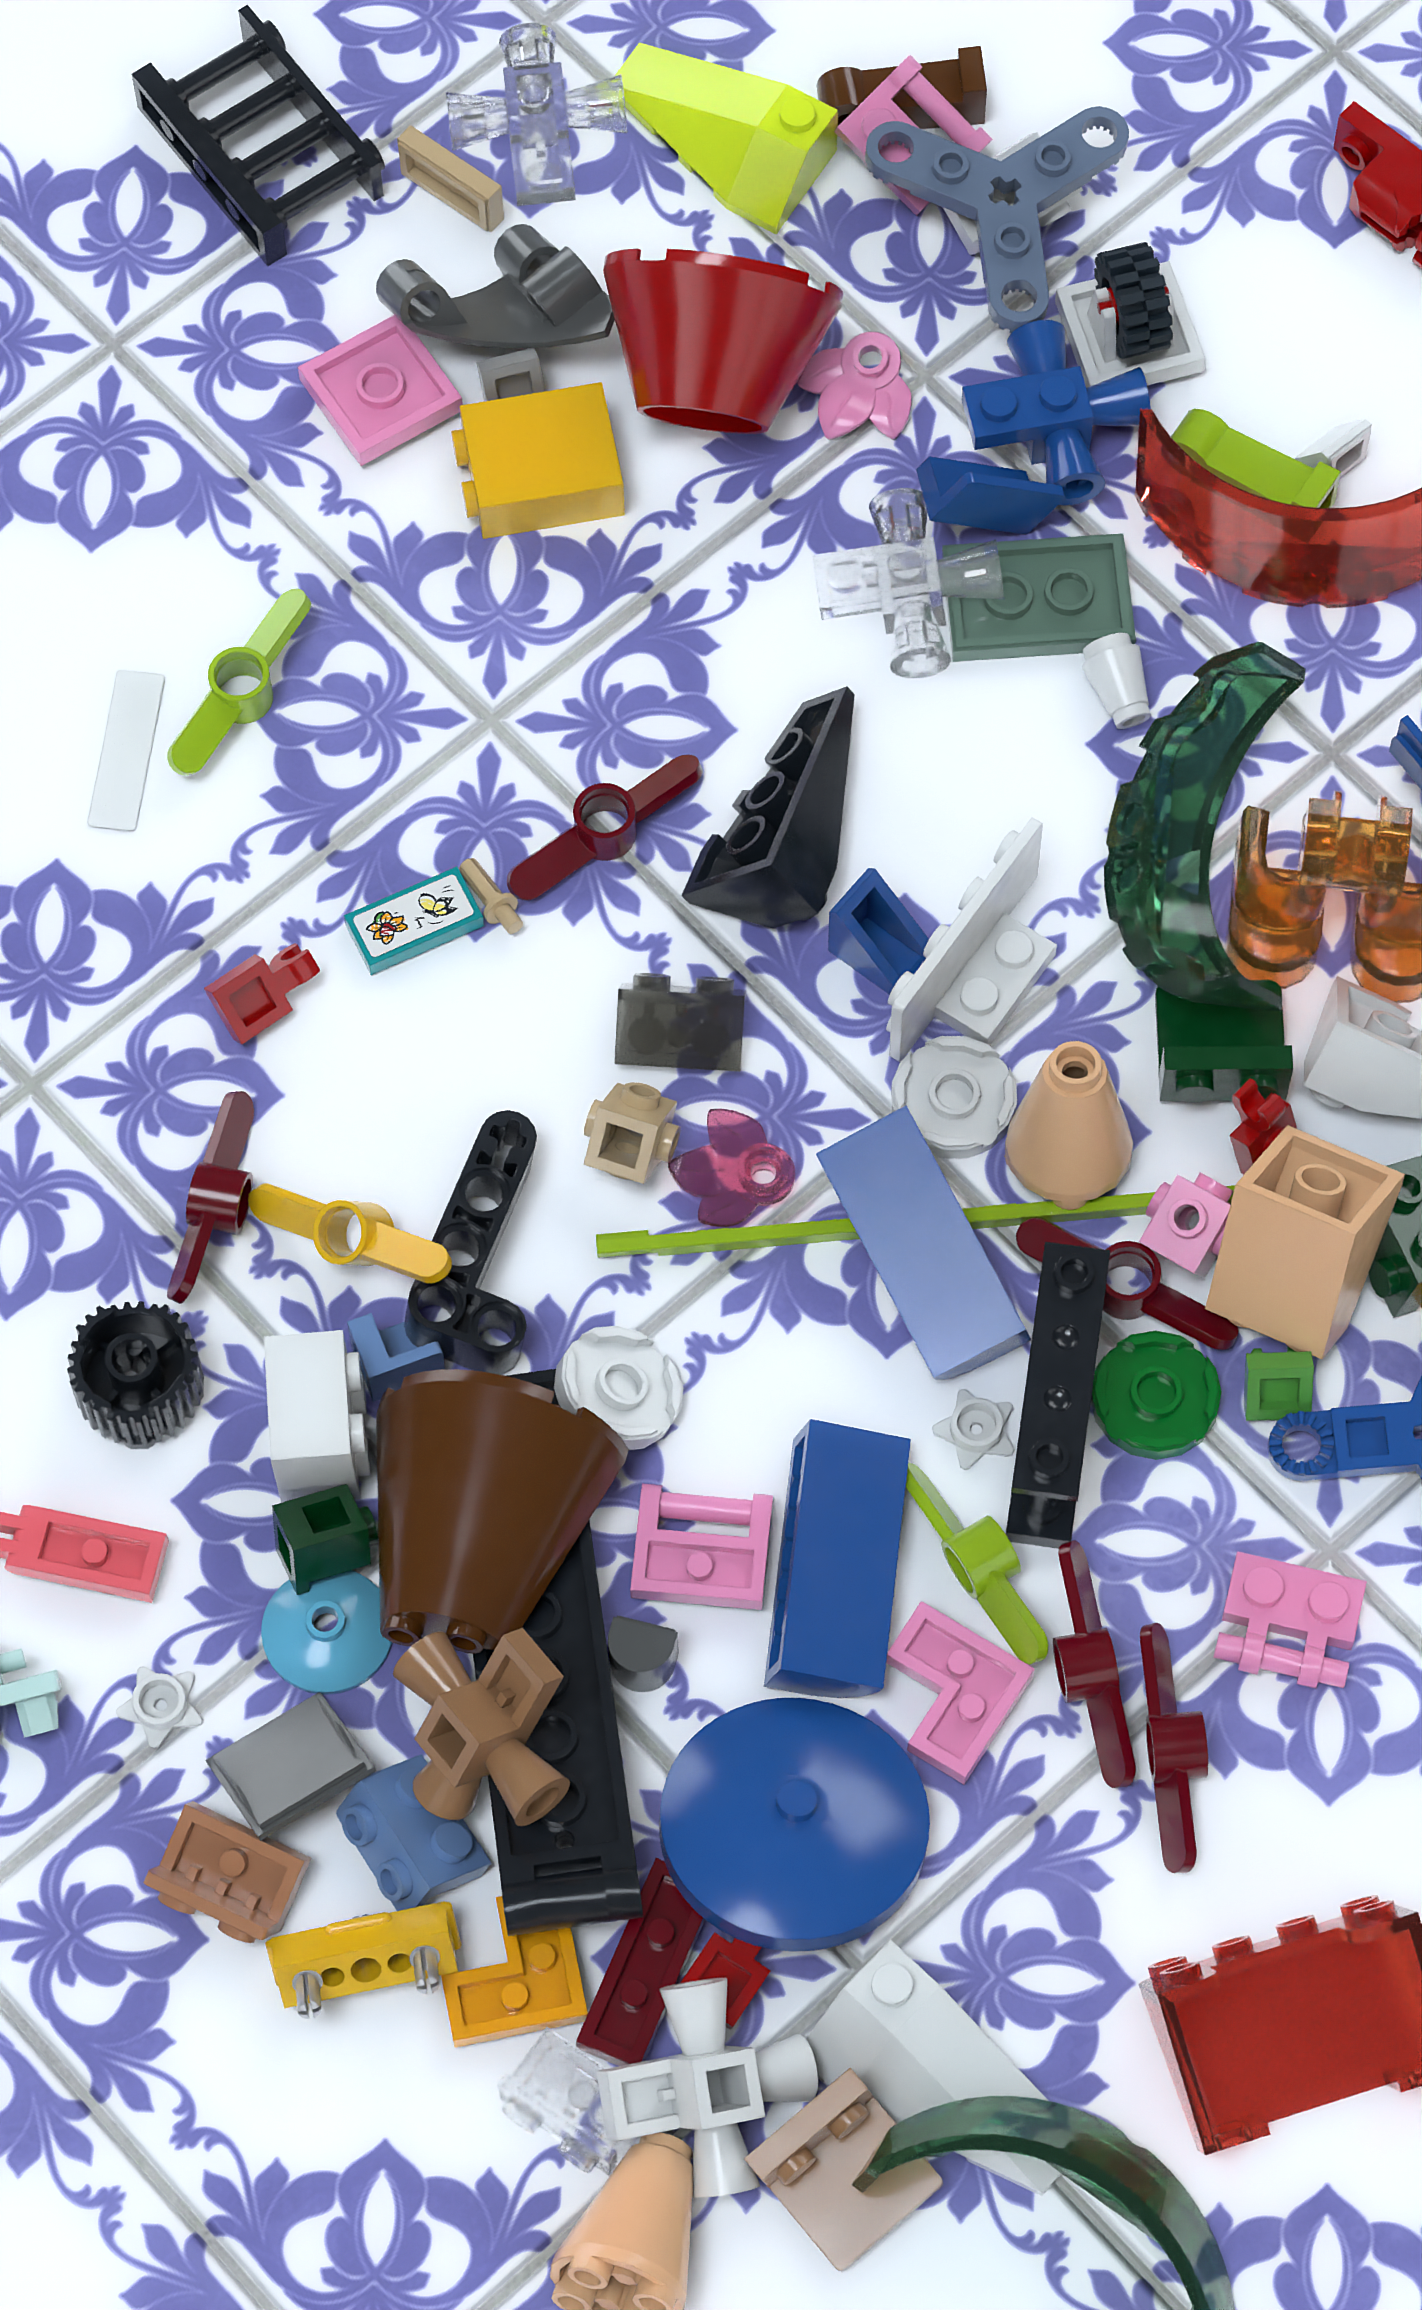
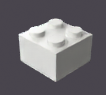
(315, 1413)

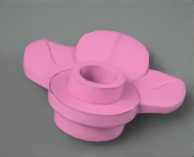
(857, 393)

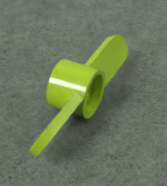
(221, 710)
(982, 1565)

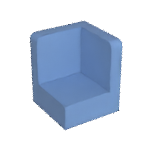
(389, 1355)

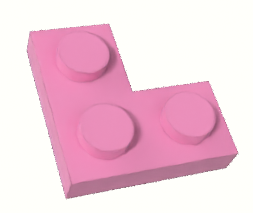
(974, 1686)

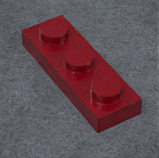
(646, 1959)

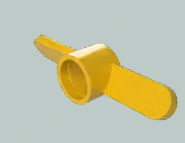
(328, 1225)

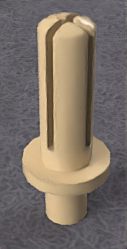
(498, 906)

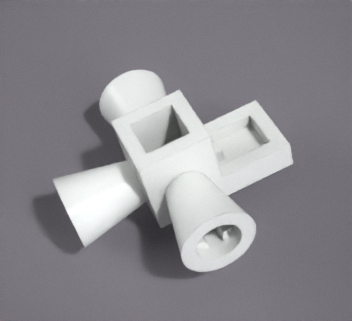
(706, 2087)

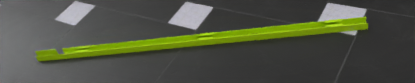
(842, 1229)

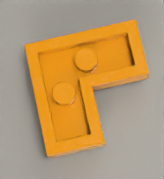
(517, 1997)

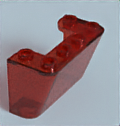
(1291, 2019)

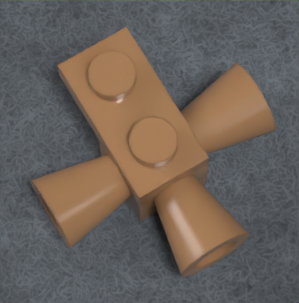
(482, 1726)

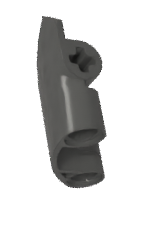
(538, 302)

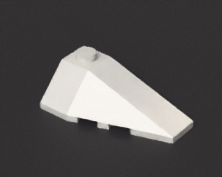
(1365, 1054)
(919, 2053)

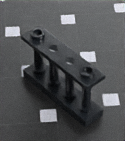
(232, 180)
(1057, 1395)

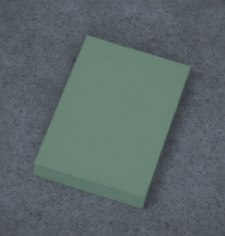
(1055, 600)

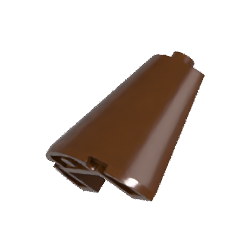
(480, 1501)

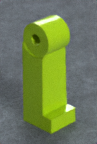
(1253, 464)

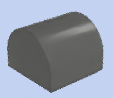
(641, 1653)

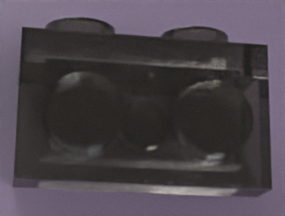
(680, 1023)

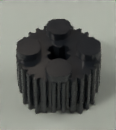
(167, 1369)

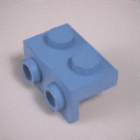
(404, 1843)

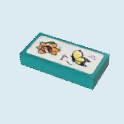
(414, 920)

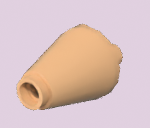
(1070, 1130)
(633, 2235)

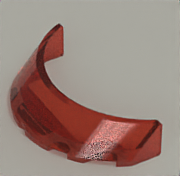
(1271, 546)

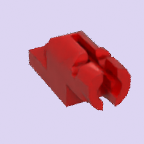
(1390, 183)

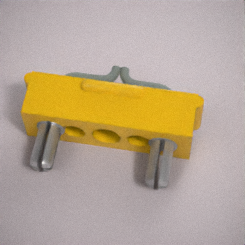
(365, 1955)

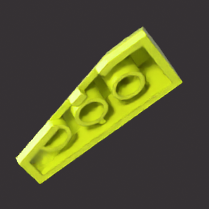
(739, 131)

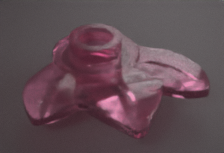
(725, 1169)

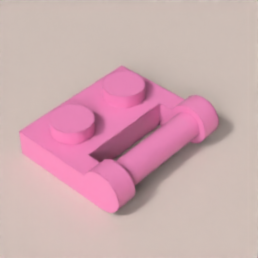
(880, 108)
(701, 1565)

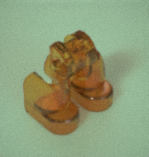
(1280, 912)

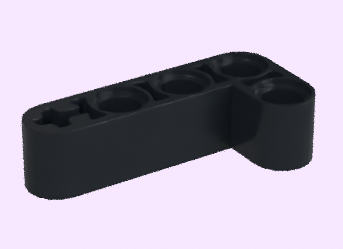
(479, 1236)

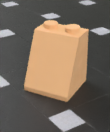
(1301, 1240)

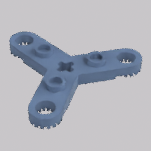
(966, 185)

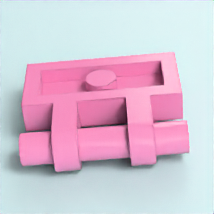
(1295, 1604)

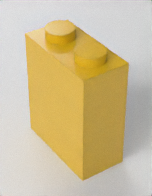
(539, 461)

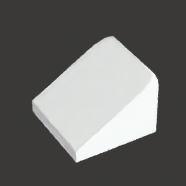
(1340, 447)

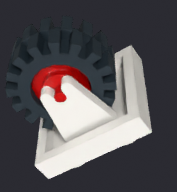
(1130, 319)

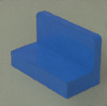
(985, 495)

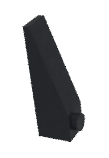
(788, 826)

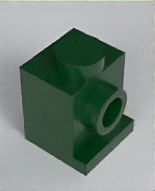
(322, 1535)

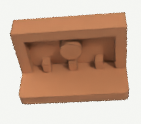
(228, 1874)

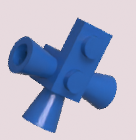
(1052, 409)

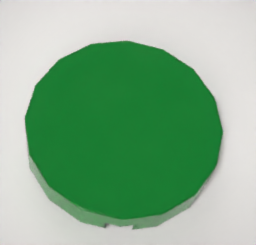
(1155, 1395)

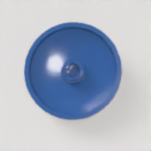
(794, 1824)

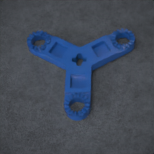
(1353, 1440)

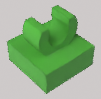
(1277, 1384)

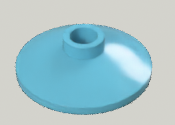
(330, 1659)

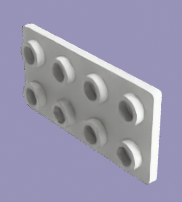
(981, 962)

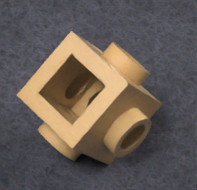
(631, 1131)

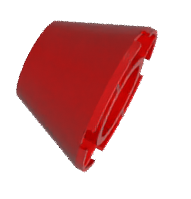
(715, 335)

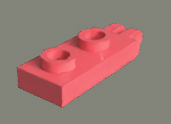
(83, 1552)

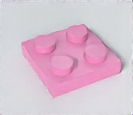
(380, 389)

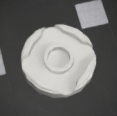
(956, 1095)
(622, 1383)

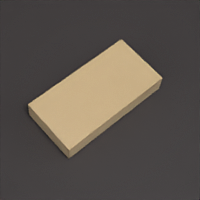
(450, 179)

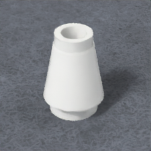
(1118, 678)

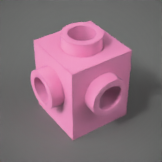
(1171, 1214)

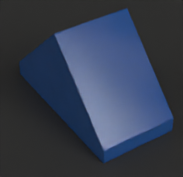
(875, 932)

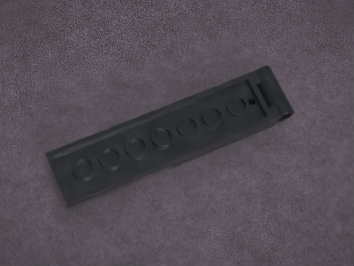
(578, 1737)

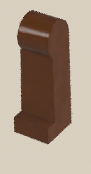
(957, 80)

